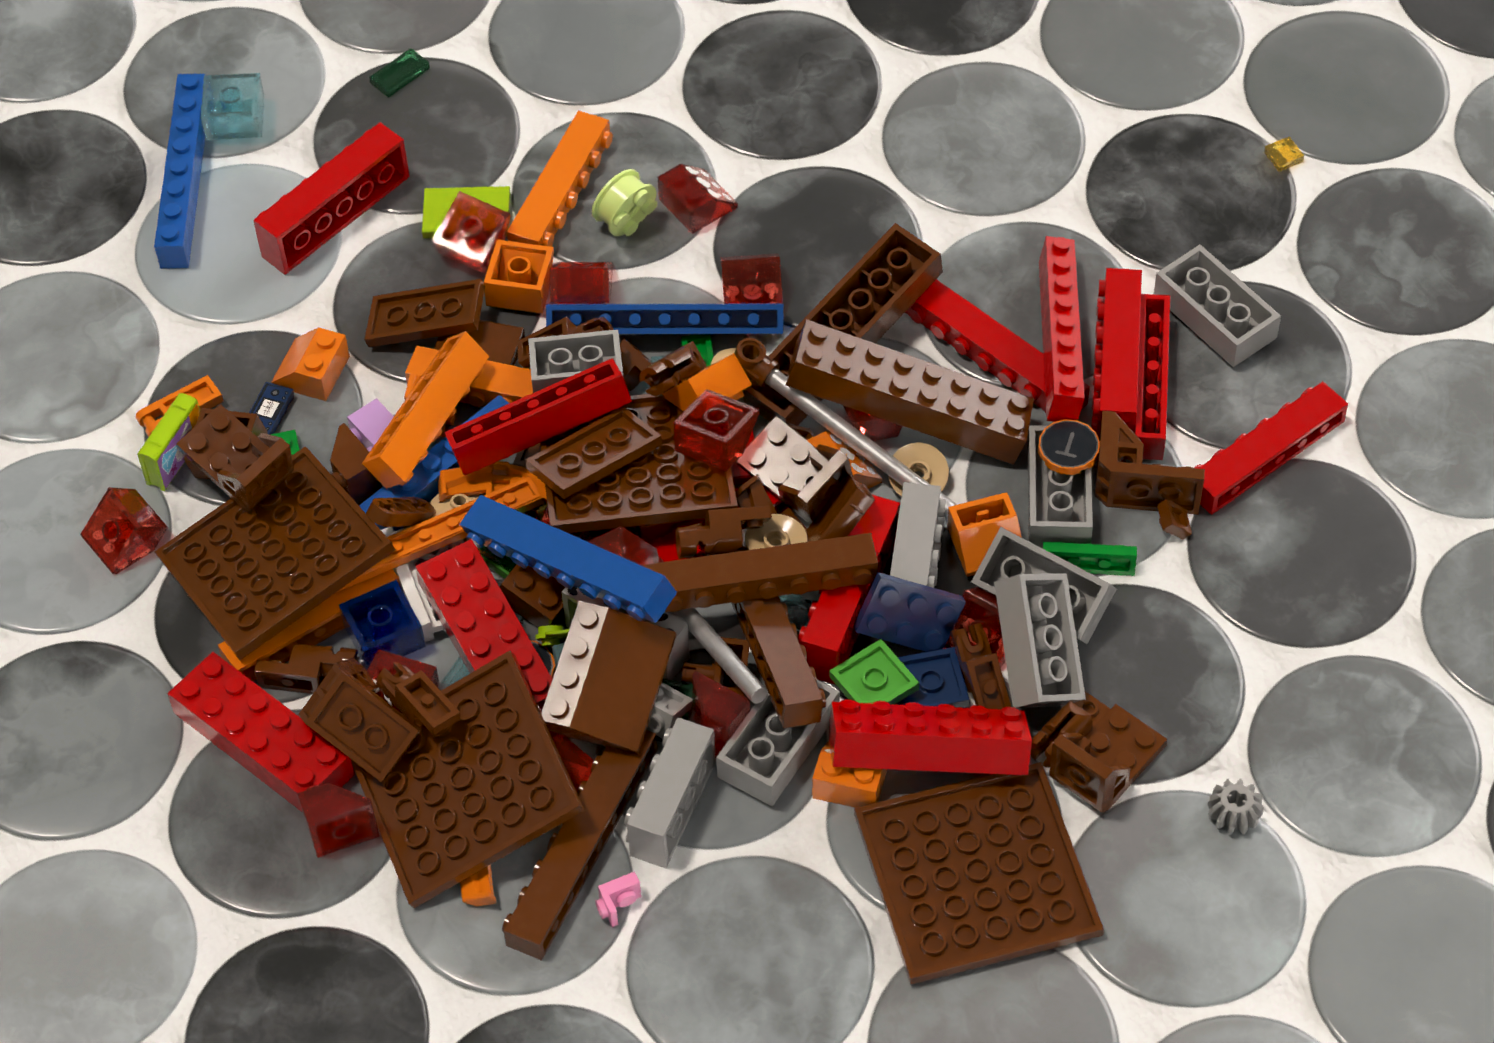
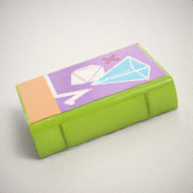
(159, 454)

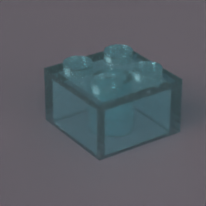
(232, 106)

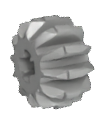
(1235, 806)

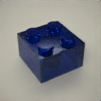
(382, 622)

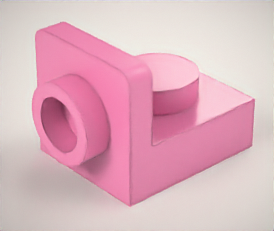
(617, 893)

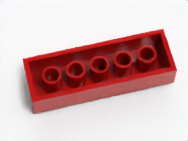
(331, 198)
(1118, 353)
(479, 614)
(830, 629)
(257, 730)
(929, 738)

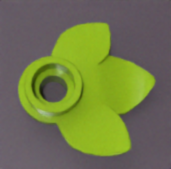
(551, 635)

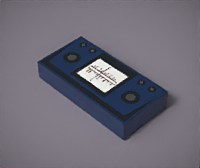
(272, 405)

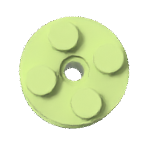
(624, 203)

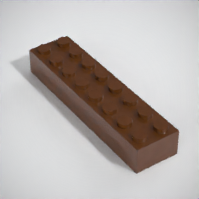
(861, 305)
(910, 392)

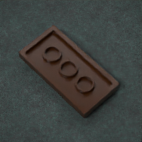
(425, 313)
(593, 452)

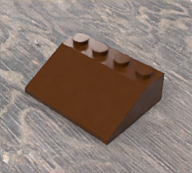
(607, 678)

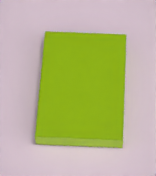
(439, 200)

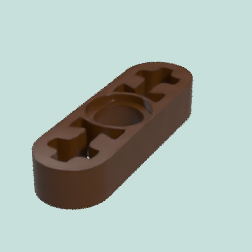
(399, 511)

